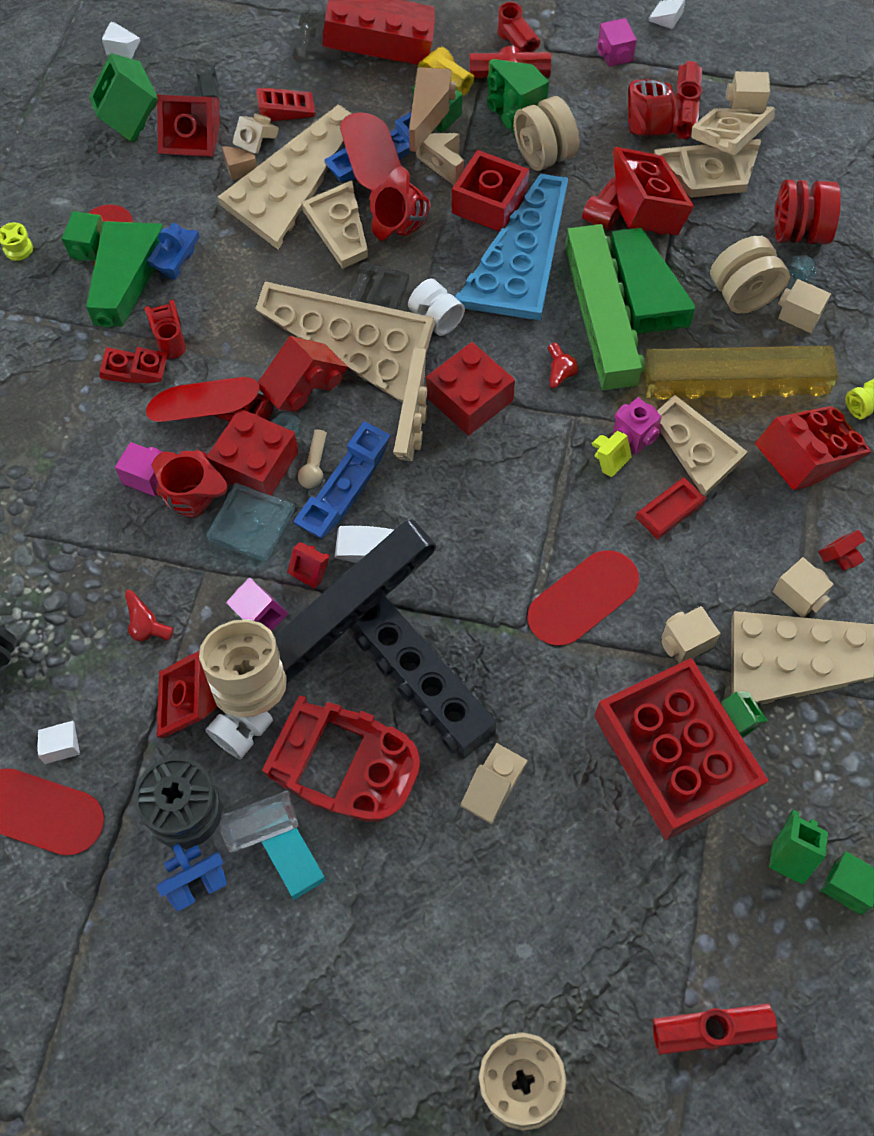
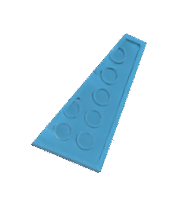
(519, 260)

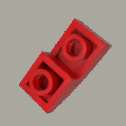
(130, 367)

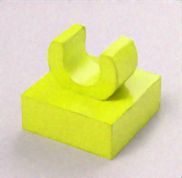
(612, 452)

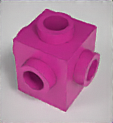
(639, 423)

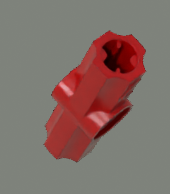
(480, 61)
(687, 99)
(739, 1027)

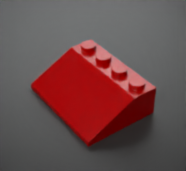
(380, 28)
(679, 747)

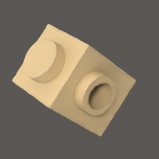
(749, 91)
(803, 305)
(804, 588)
(689, 634)

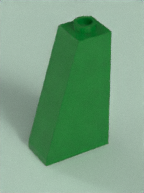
(120, 270)
(649, 285)

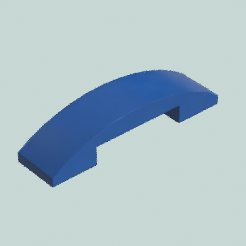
(340, 163)
(345, 483)

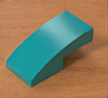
(294, 862)

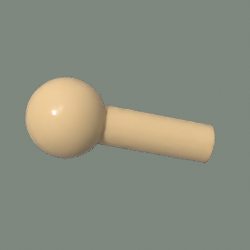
(311, 475)

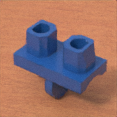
(172, 250)
(176, 886)

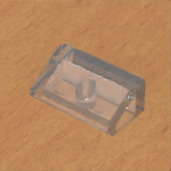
(258, 821)

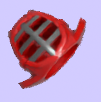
(650, 107)
(397, 206)
(187, 481)

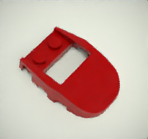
(377, 777)

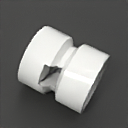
(434, 301)
(237, 742)

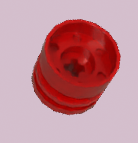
(807, 211)

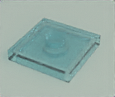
(250, 522)

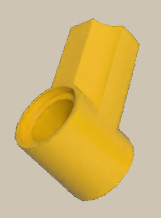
(443, 59)

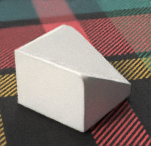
(120, 41)

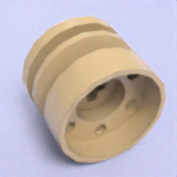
(243, 668)
(535, 1059)

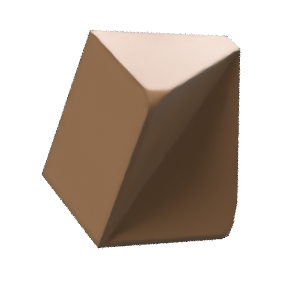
(238, 161)

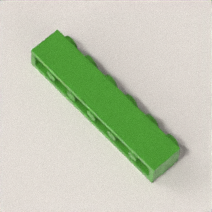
(603, 307)

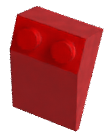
(649, 192)

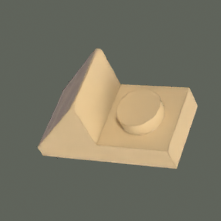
(441, 154)
(493, 783)

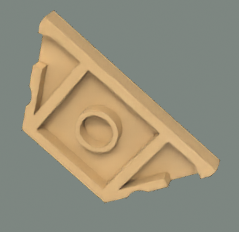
(730, 128)
(709, 170)
(413, 409)

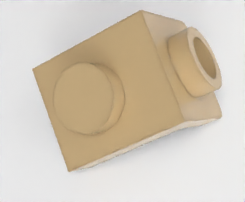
(252, 130)

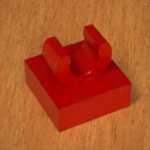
(844, 550)
(307, 564)

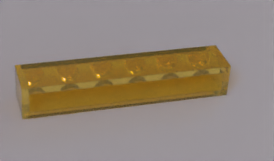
(740, 371)

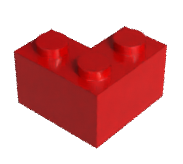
(298, 370)

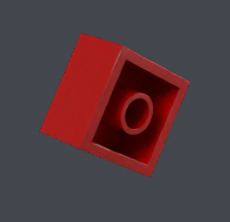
(489, 190)
(470, 388)
(253, 452)

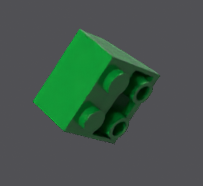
(513, 88)
(123, 96)

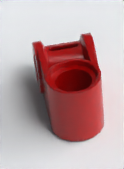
(166, 329)

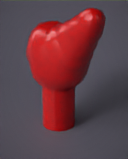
(561, 366)
(143, 621)

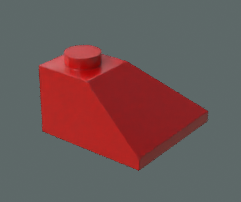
(187, 125)
(183, 696)

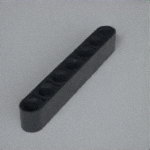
(352, 596)

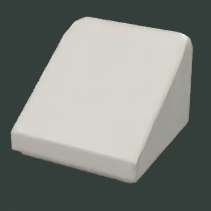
(667, 13)
(57, 742)

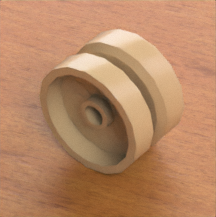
(546, 133)
(749, 274)

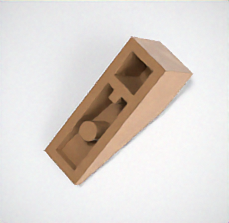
(430, 102)

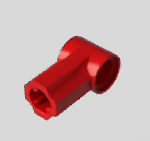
(515, 29)
(603, 208)

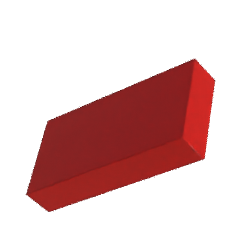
(670, 508)

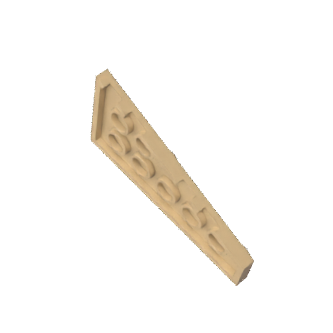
(273, 191)
(365, 336)
(797, 655)

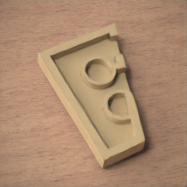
(338, 223)
(699, 445)

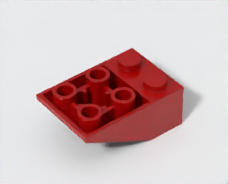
(811, 446)

